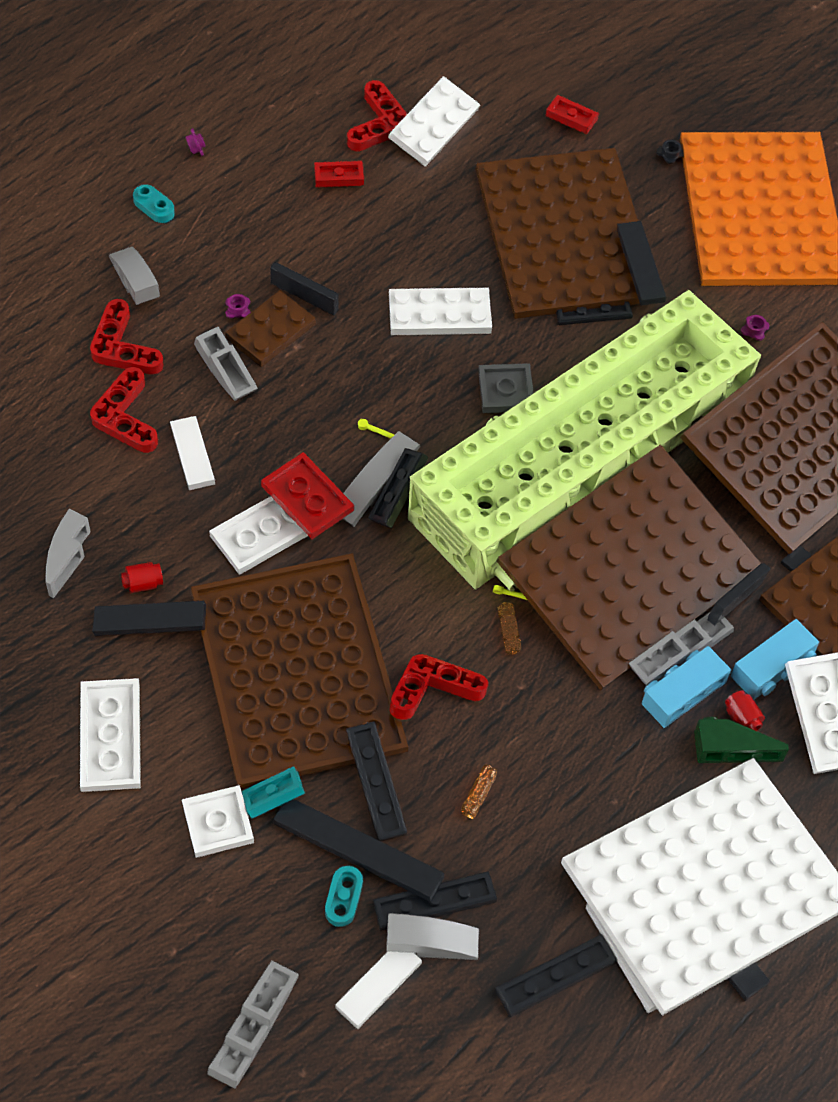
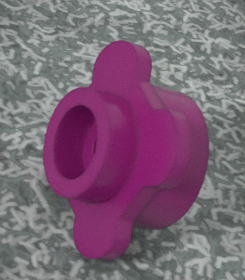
(195, 142)
(237, 306)
(755, 327)

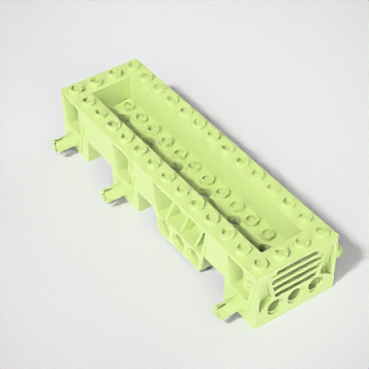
(567, 414)

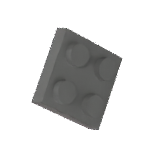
(504, 386)

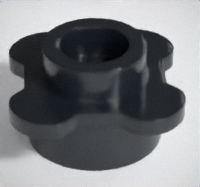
(670, 151)

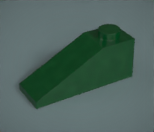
(733, 743)

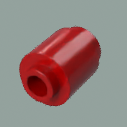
(142, 577)
(744, 710)

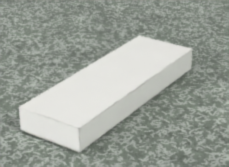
(192, 453)
(377, 986)

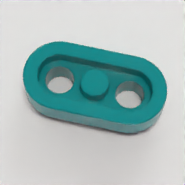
(150, 200)
(342, 897)

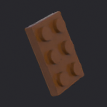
(270, 328)

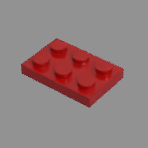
(307, 495)

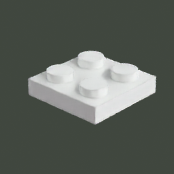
(217, 821)

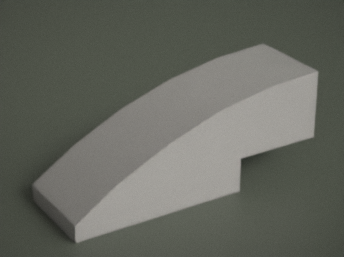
(135, 275)
(225, 363)
(66, 550)
(431, 937)

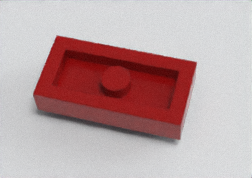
(572, 114)
(339, 174)

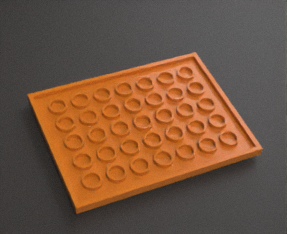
(761, 208)

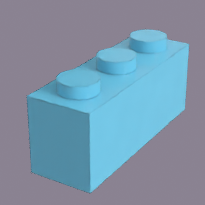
(765, 665)
(685, 686)

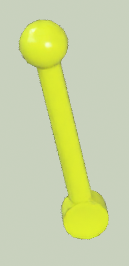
(363, 425)
(500, 590)

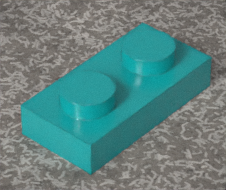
(272, 792)

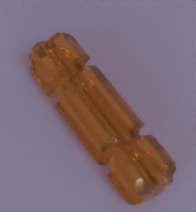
(509, 628)
(479, 791)

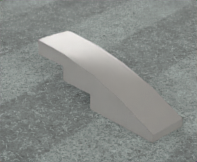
(372, 479)
(677, 646)
(253, 1024)

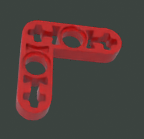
(362, 136)
(116, 348)
(116, 413)
(425, 678)

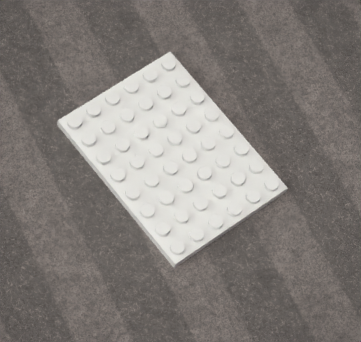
(706, 884)

